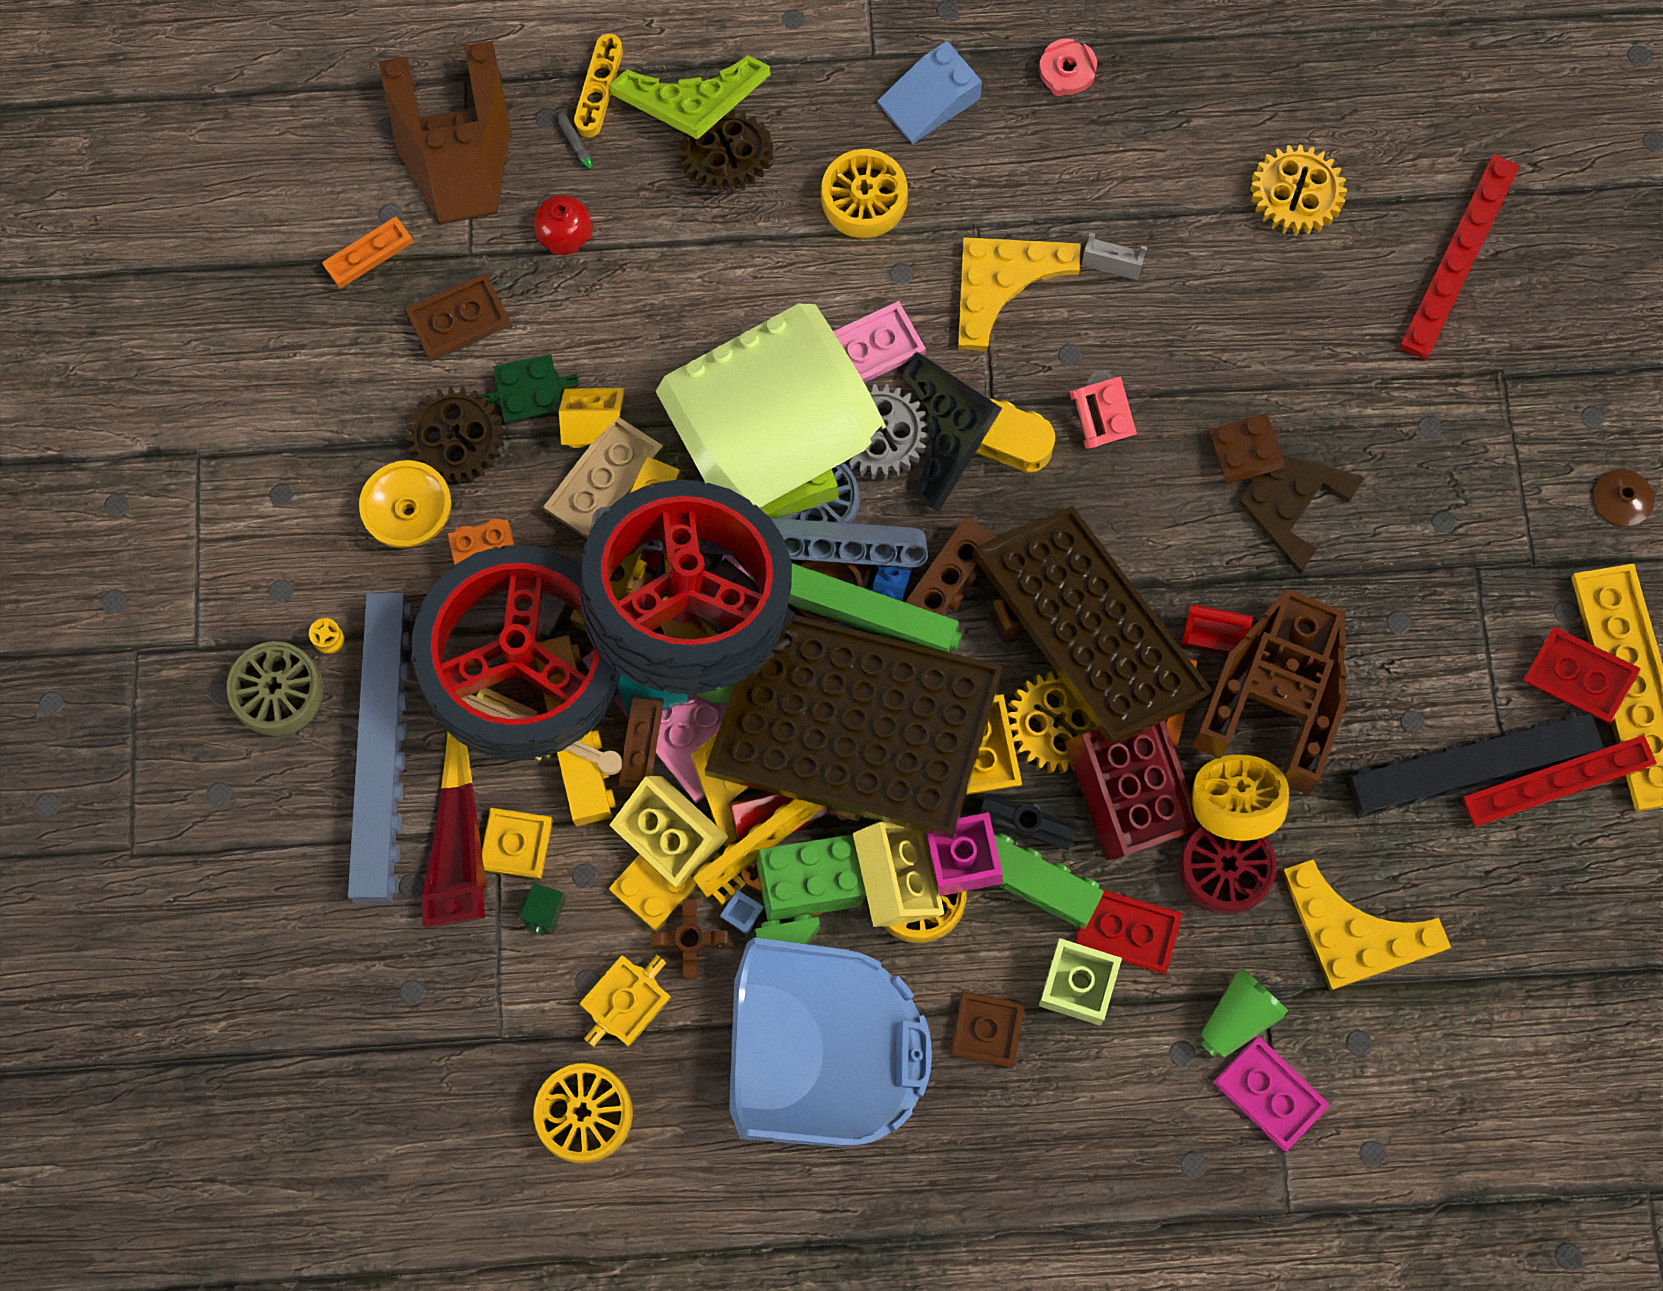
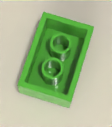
(810, 877)

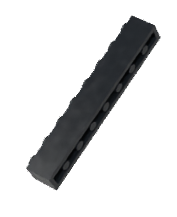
(1472, 765)

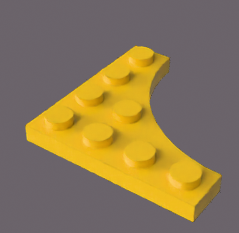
(999, 271)
(1350, 942)

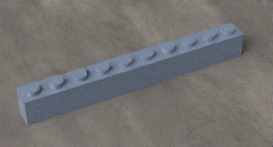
(379, 749)

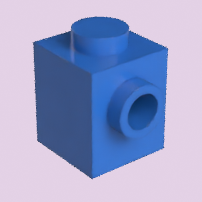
(892, 581)

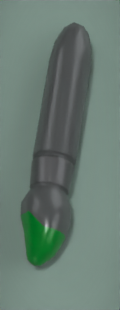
(574, 140)

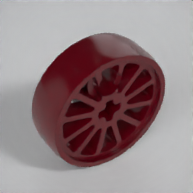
(1251, 897)

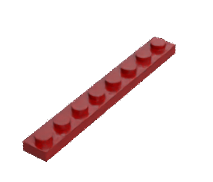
(1459, 257)

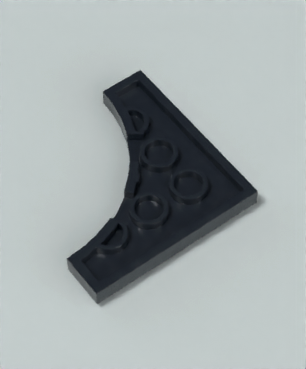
(956, 426)

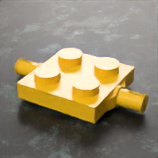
(625, 1000)

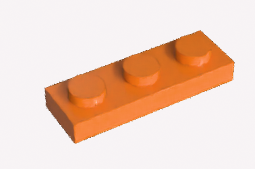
(367, 252)

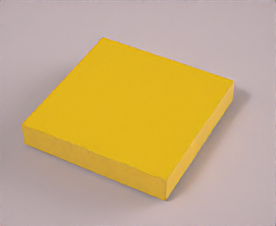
(516, 843)

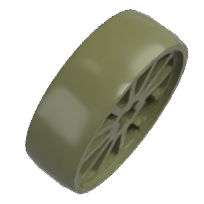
(272, 653)

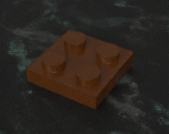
(1246, 448)

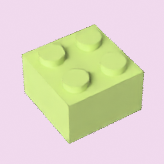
(1080, 982)

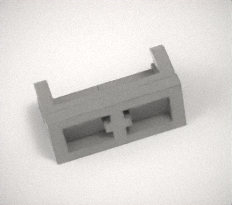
(1113, 258)

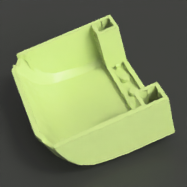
(772, 406)

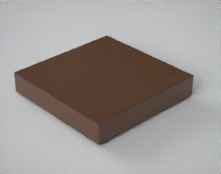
(987, 1029)

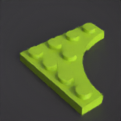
(692, 103)

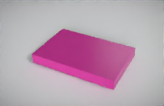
(1271, 1093)

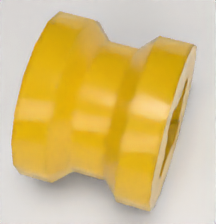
(324, 629)

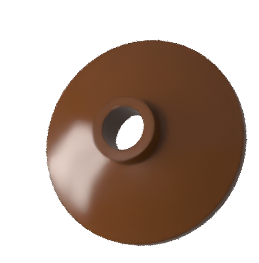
(1617, 508)

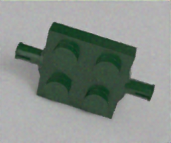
(528, 389)

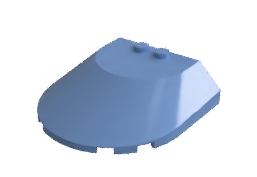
(823, 1046)

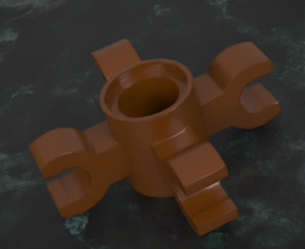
(665, 940)

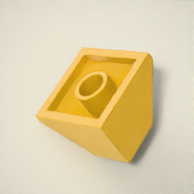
(587, 414)

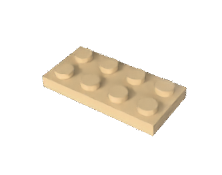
(601, 475)

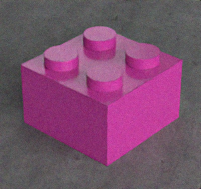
(968, 859)

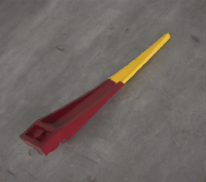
(455, 868)

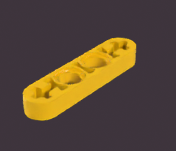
(598, 85)

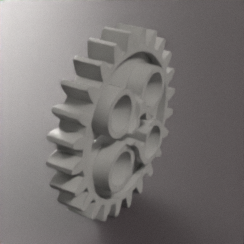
(902, 418)

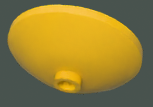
(403, 487)

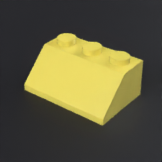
(668, 830)
(897, 874)

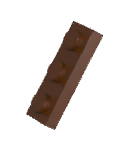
(640, 740)

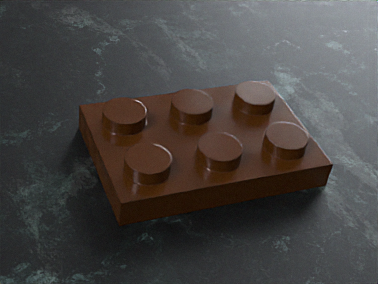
(458, 317)

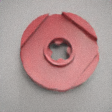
(1062, 81)

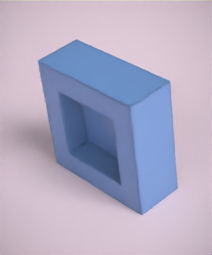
(742, 912)

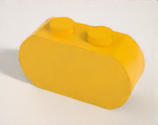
(1019, 439)

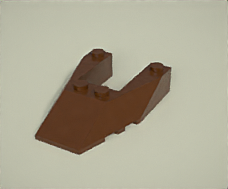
(454, 154)
(1292, 665)

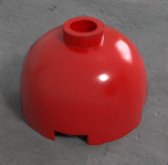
(563, 224)

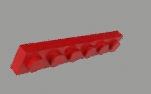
(1559, 781)

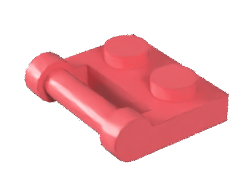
(1111, 408)

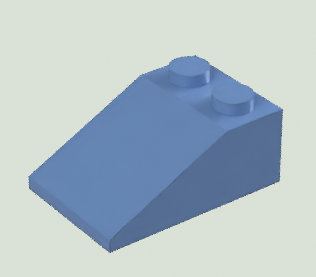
(931, 92)

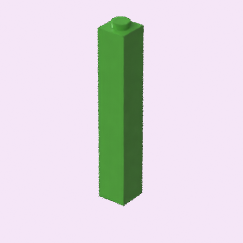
(872, 611)

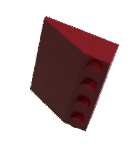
(1133, 789)

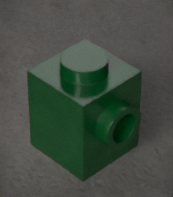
(541, 909)

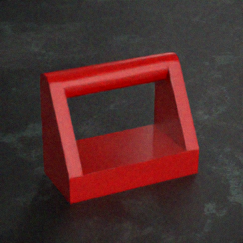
(1214, 629)

